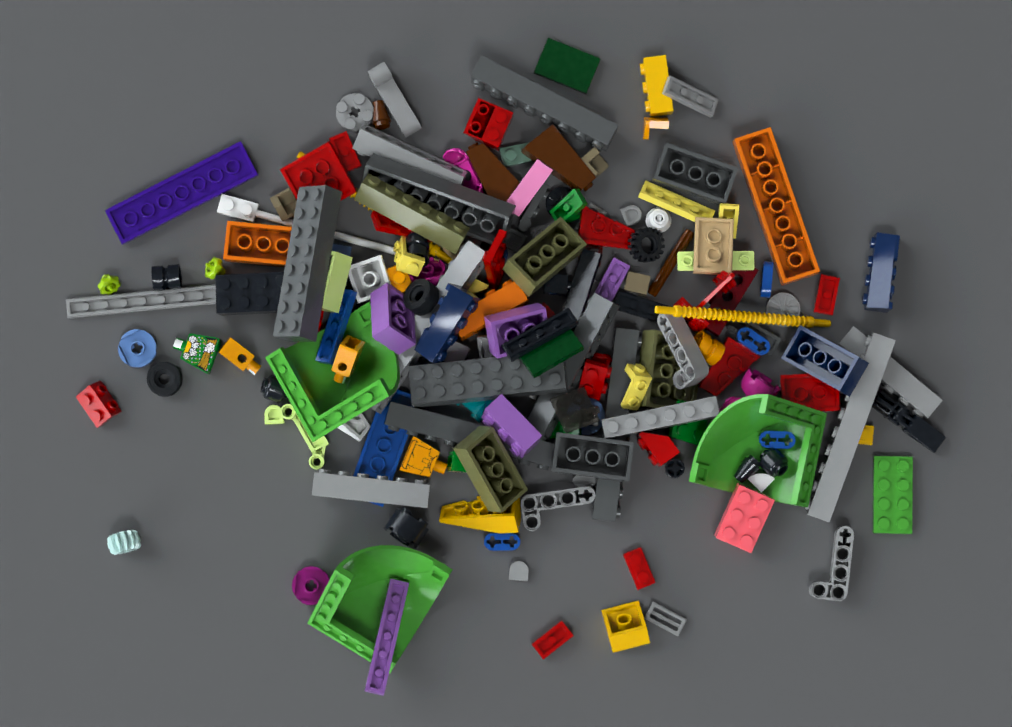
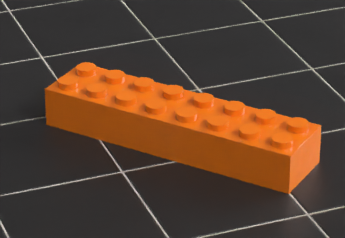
(776, 206)

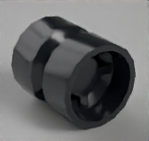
(418, 245)
(166, 277)

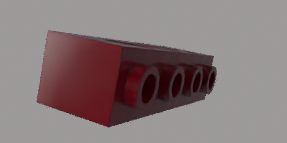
(737, 292)

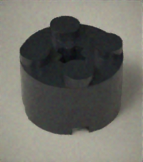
(407, 528)

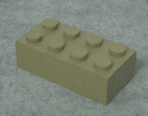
(544, 256)
(490, 469)

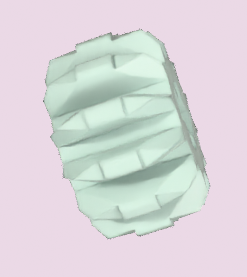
(124, 542)

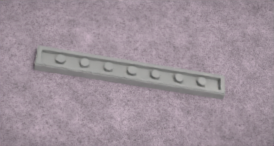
(141, 301)

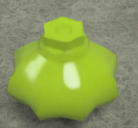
(214, 267)
(109, 284)

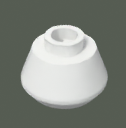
(657, 224)

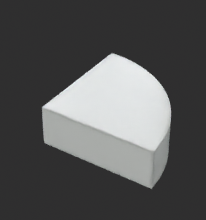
(761, 480)

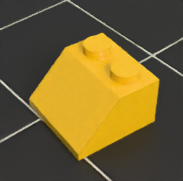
(625, 626)

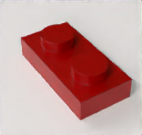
(343, 148)
(826, 295)
(639, 568)
(552, 639)

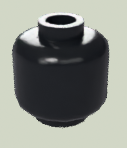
(272, 389)
(773, 462)

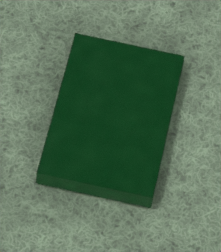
(567, 66)
(552, 353)

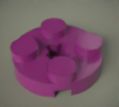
(304, 576)

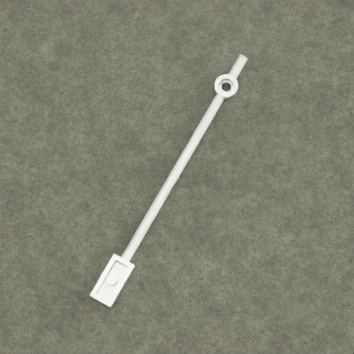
(249, 211)

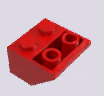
(488, 124)
(658, 446)

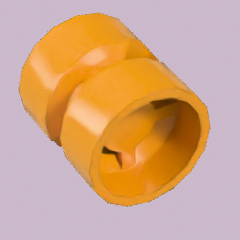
(710, 348)

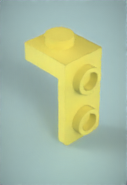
(405, 261)
(638, 386)

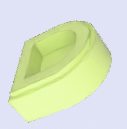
(273, 415)

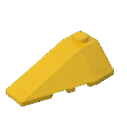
(476, 516)

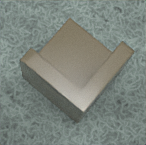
(595, 162)
(284, 204)
(637, 283)

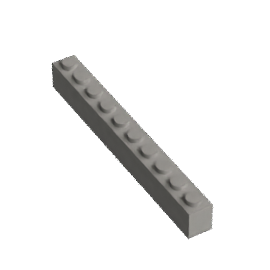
(461, 272)
(850, 429)

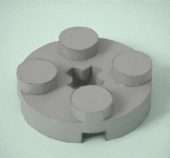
(355, 101)

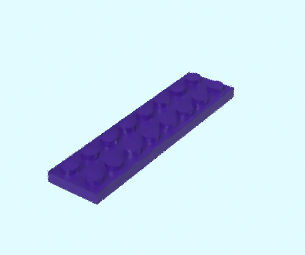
(181, 193)

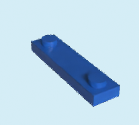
(335, 329)

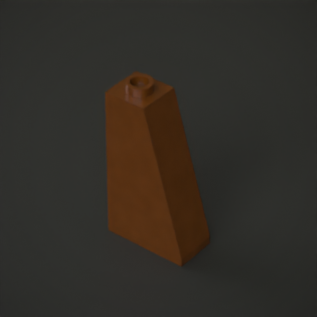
(559, 156)
(492, 174)

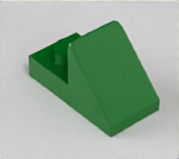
(569, 207)

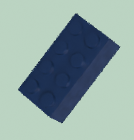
(825, 360)

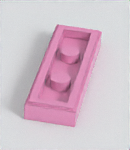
(529, 186)

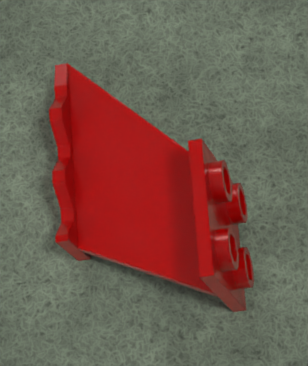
(725, 282)

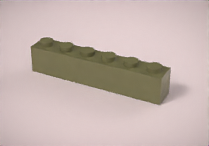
(411, 213)

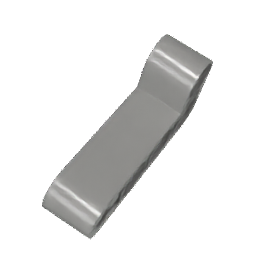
(394, 99)
(685, 350)
(558, 503)
(836, 562)

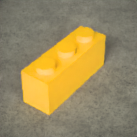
(656, 73)

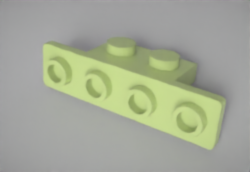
(741, 261)

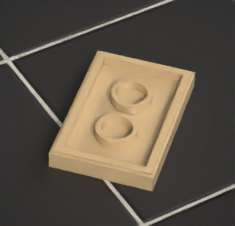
(713, 245)

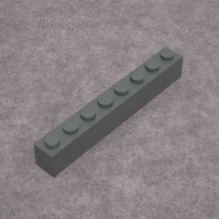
(590, 332)

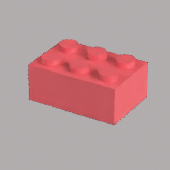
(744, 517)

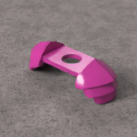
(460, 159)

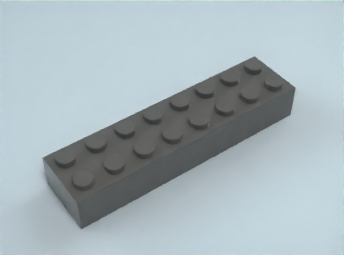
(543, 103)
(474, 209)
(307, 264)
(480, 381)

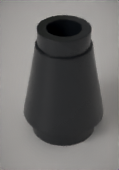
(747, 468)

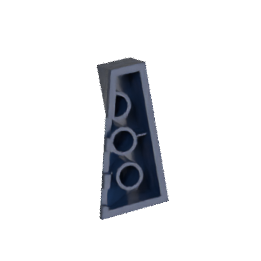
(881, 272)
(447, 323)

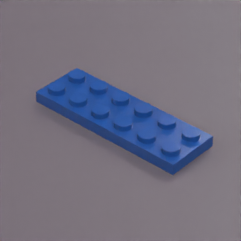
(383, 446)

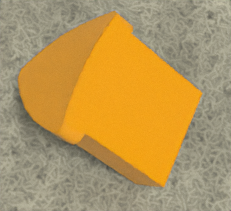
(652, 122)

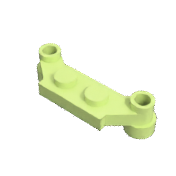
(317, 447)

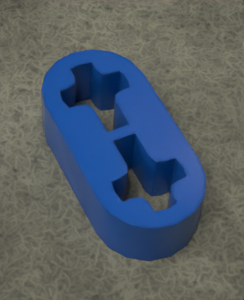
(766, 279)
(750, 345)
(777, 434)
(502, 547)

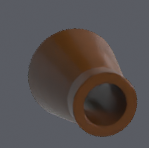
(381, 118)

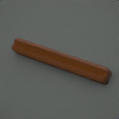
(670, 263)

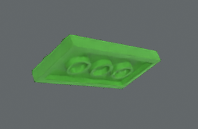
(892, 494)

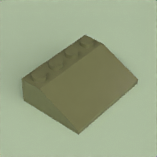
(661, 366)

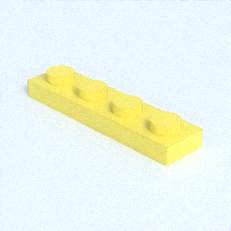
(674, 202)

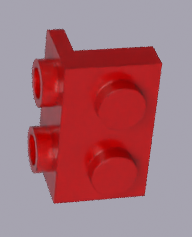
(594, 378)
(98, 403)

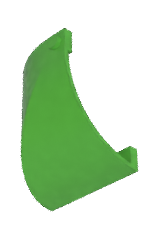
(310, 384)
(736, 436)
(357, 593)

